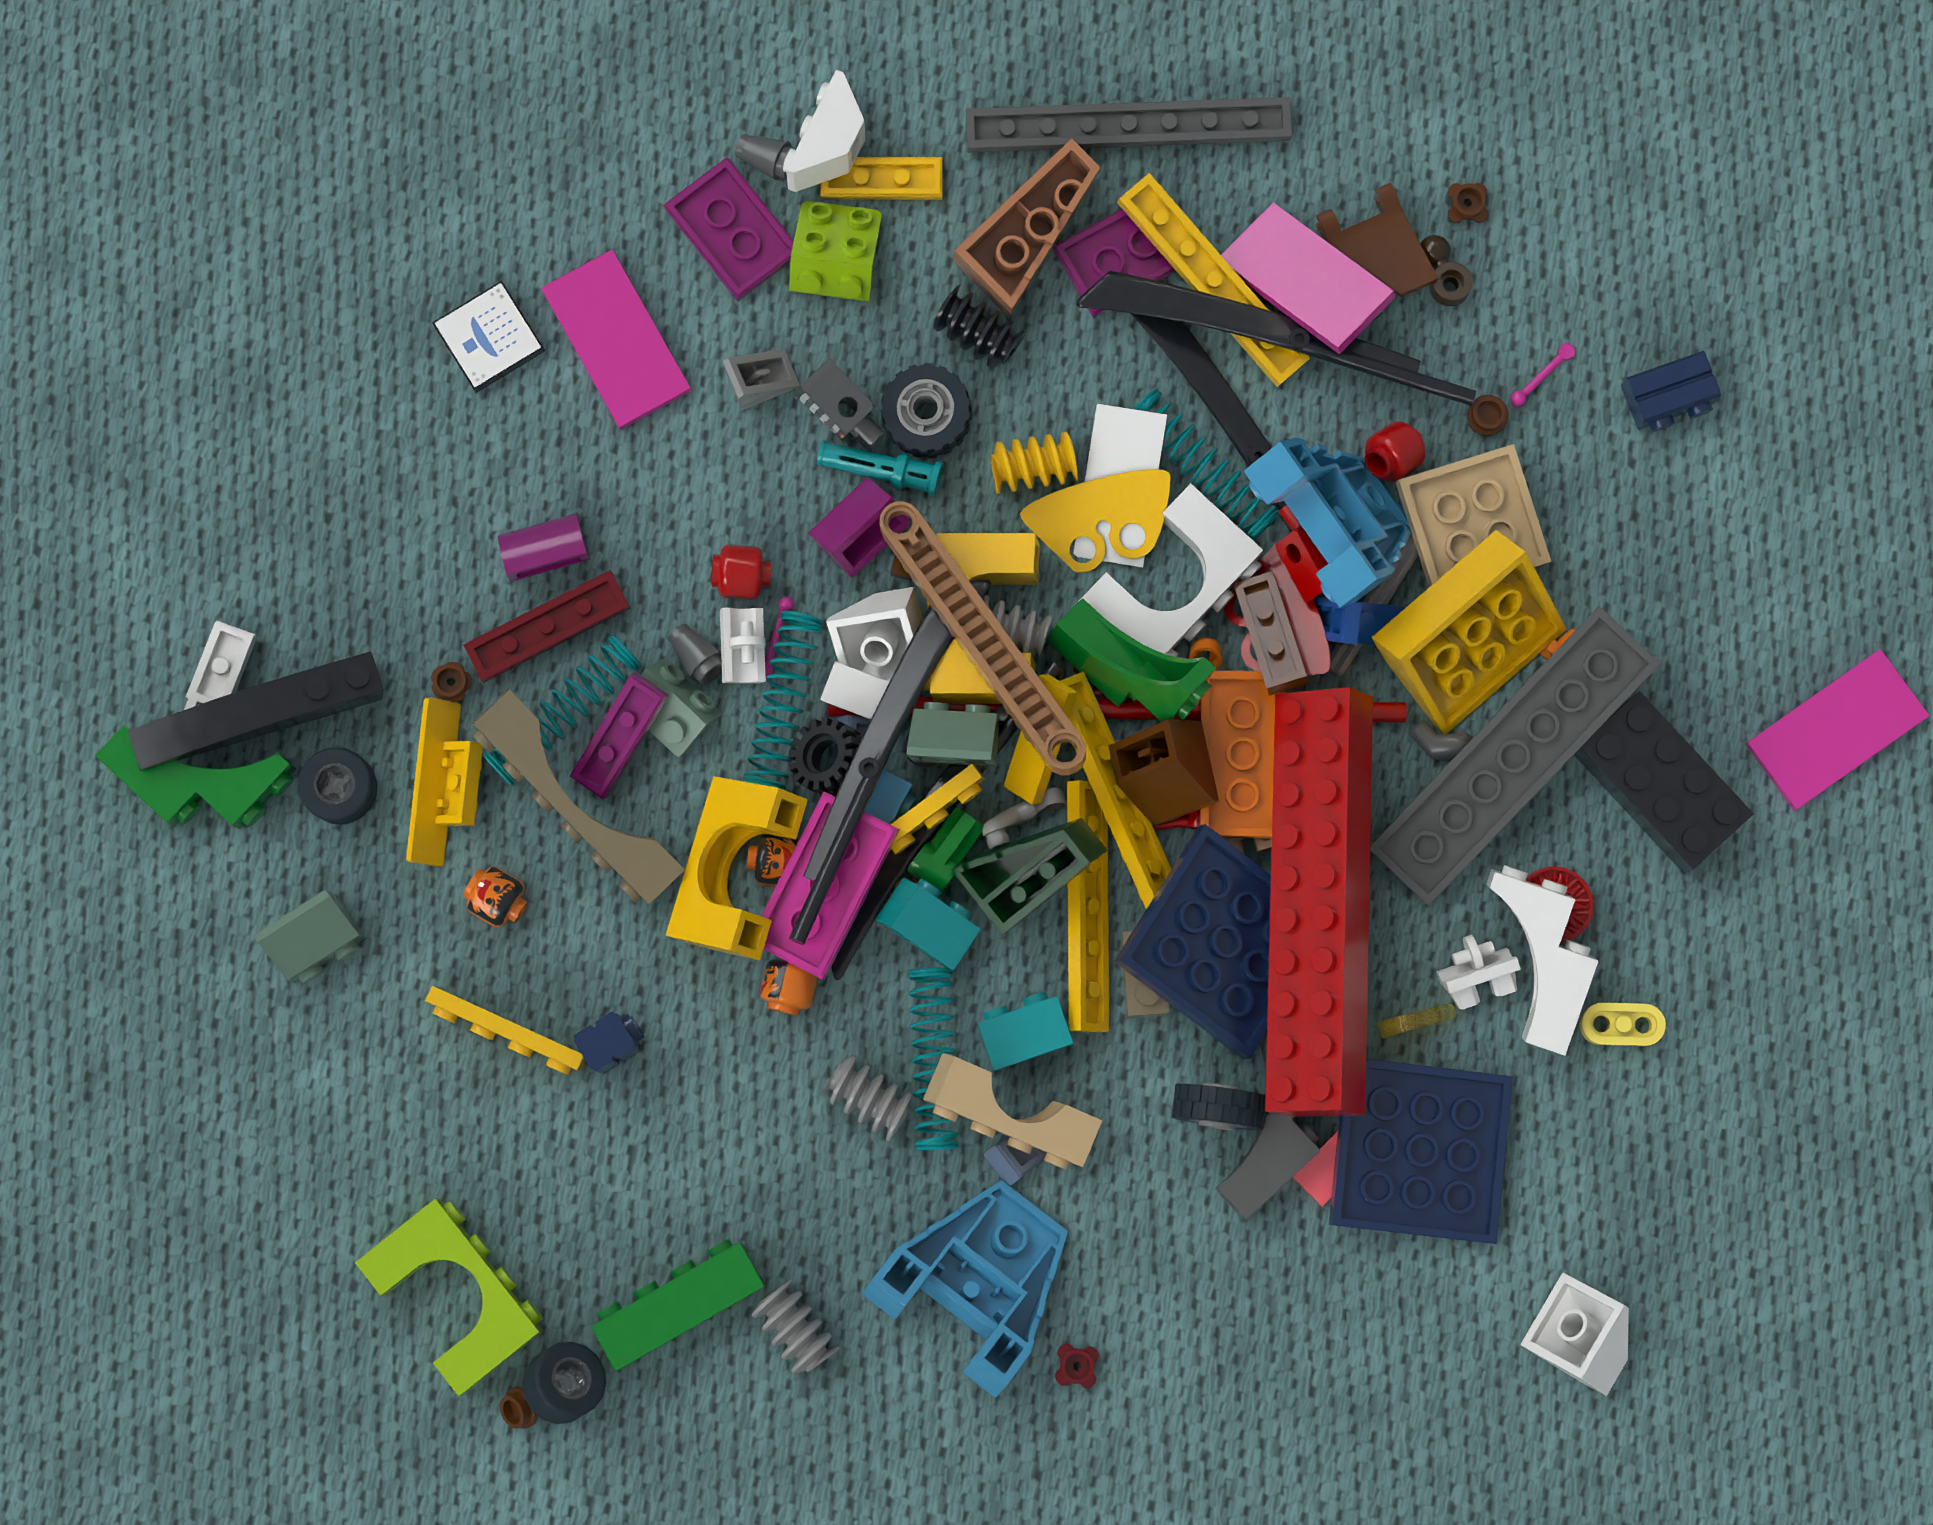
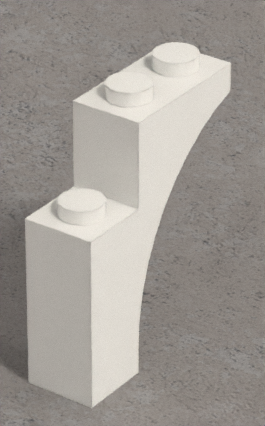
(1560, 971)

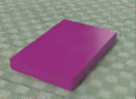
(731, 229)
(1114, 246)

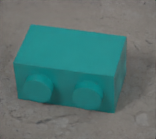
(928, 923)
(1025, 1031)

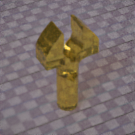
(1416, 1020)

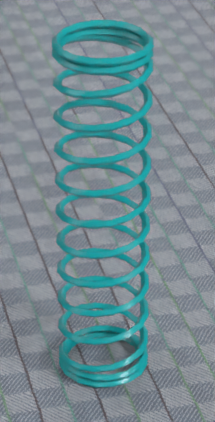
(1261, 522)
(809, 624)
(625, 657)
(921, 975)

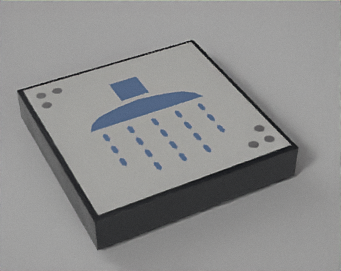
(488, 336)

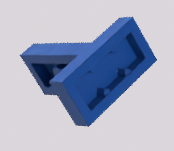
(1354, 622)

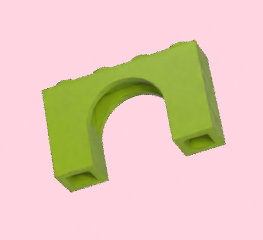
(504, 1320)

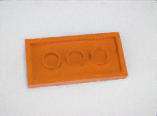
(1240, 745)

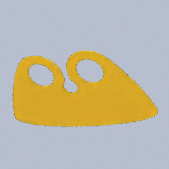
(1117, 498)

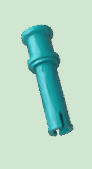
(832, 456)

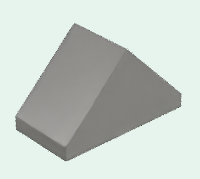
(760, 376)

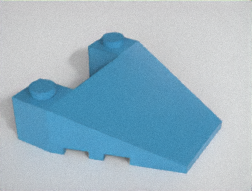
(1342, 511)
(986, 1268)

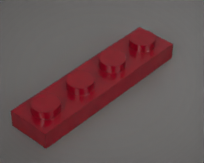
(546, 626)

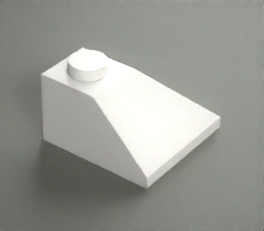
(876, 631)
(1581, 1334)

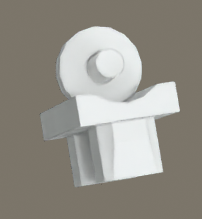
(742, 645)
(1476, 966)

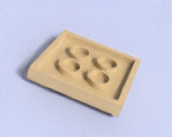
(1464, 504)

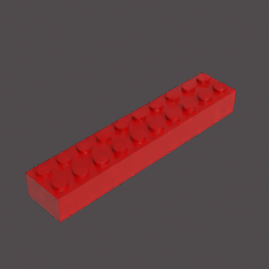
(1319, 903)

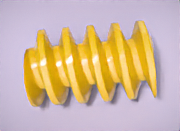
(1033, 462)

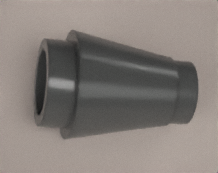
(764, 154)
(697, 655)

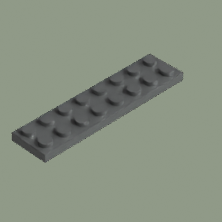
(1514, 755)

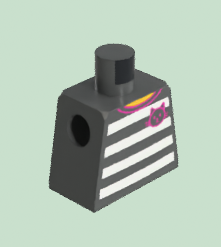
(828, 389)

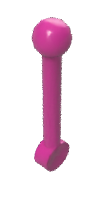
(1565, 353)
(785, 604)

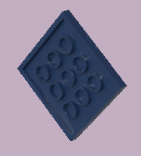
(1209, 941)
(1424, 1153)

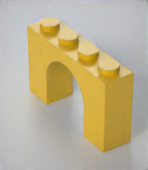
(1002, 561)
(728, 820)

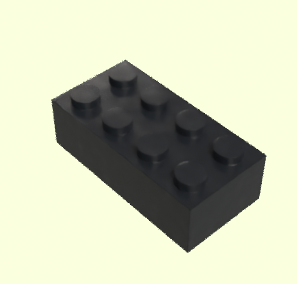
(1663, 783)

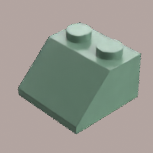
(954, 735)
(311, 937)

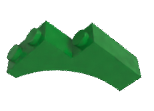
(1128, 668)
(178, 787)

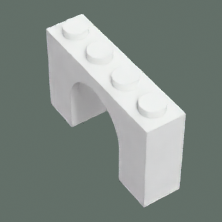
(1224, 556)

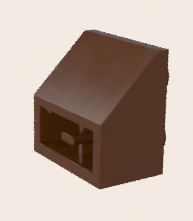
(1165, 770)

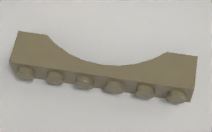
(636, 858)

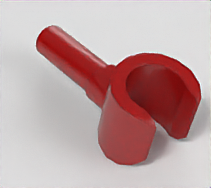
(1191, 822)

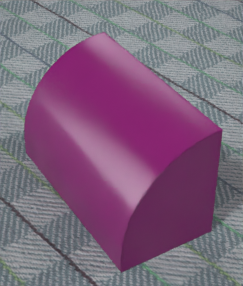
(853, 530)
(543, 547)

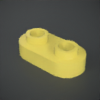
(1621, 1024)

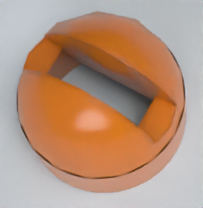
(1210, 645)

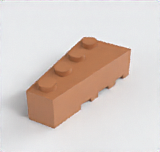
(1020, 234)

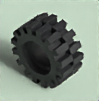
(811, 749)

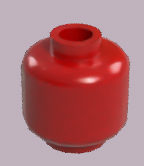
(1394, 451)
(740, 572)

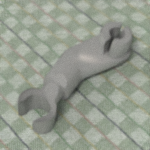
(1023, 812)

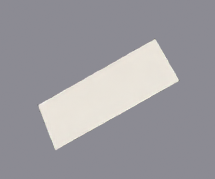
(1119, 444)

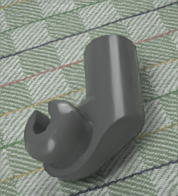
(1439, 746)

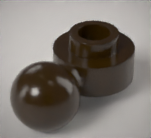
(1438, 252)

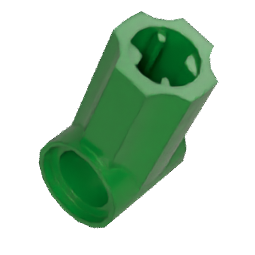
(946, 850)

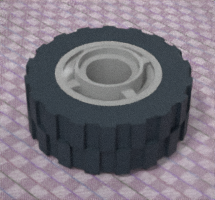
(922, 386)
(1219, 1106)

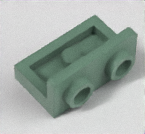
(685, 711)

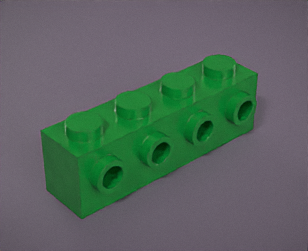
(678, 1305)

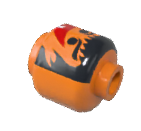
(770, 858)
(495, 896)
(787, 987)

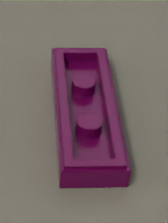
(619, 735)

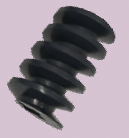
(977, 328)

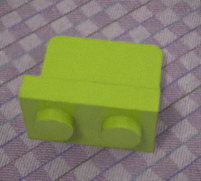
(834, 250)

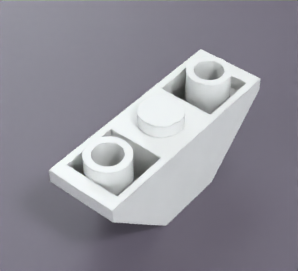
(828, 138)

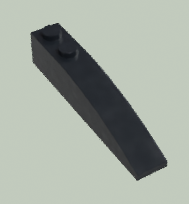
(258, 711)

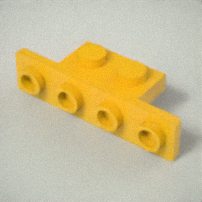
(443, 782)

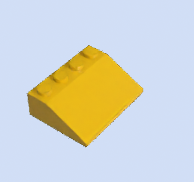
(1470, 631)

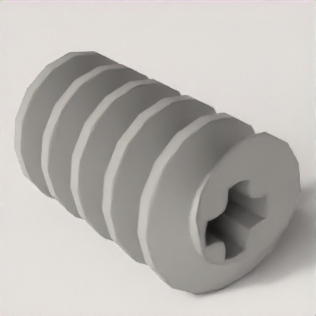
(1023, 632)
(868, 1097)
(794, 1329)

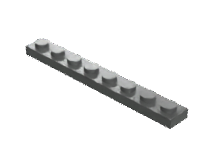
(1129, 124)

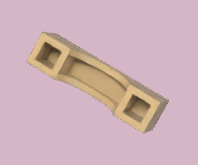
(967, 1092)

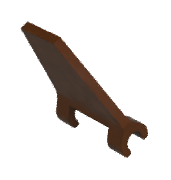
(1382, 245)

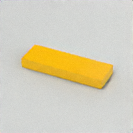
(888, 180)
(1027, 771)

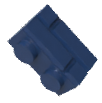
(1671, 391)
(609, 1041)

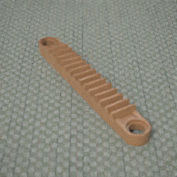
(982, 638)

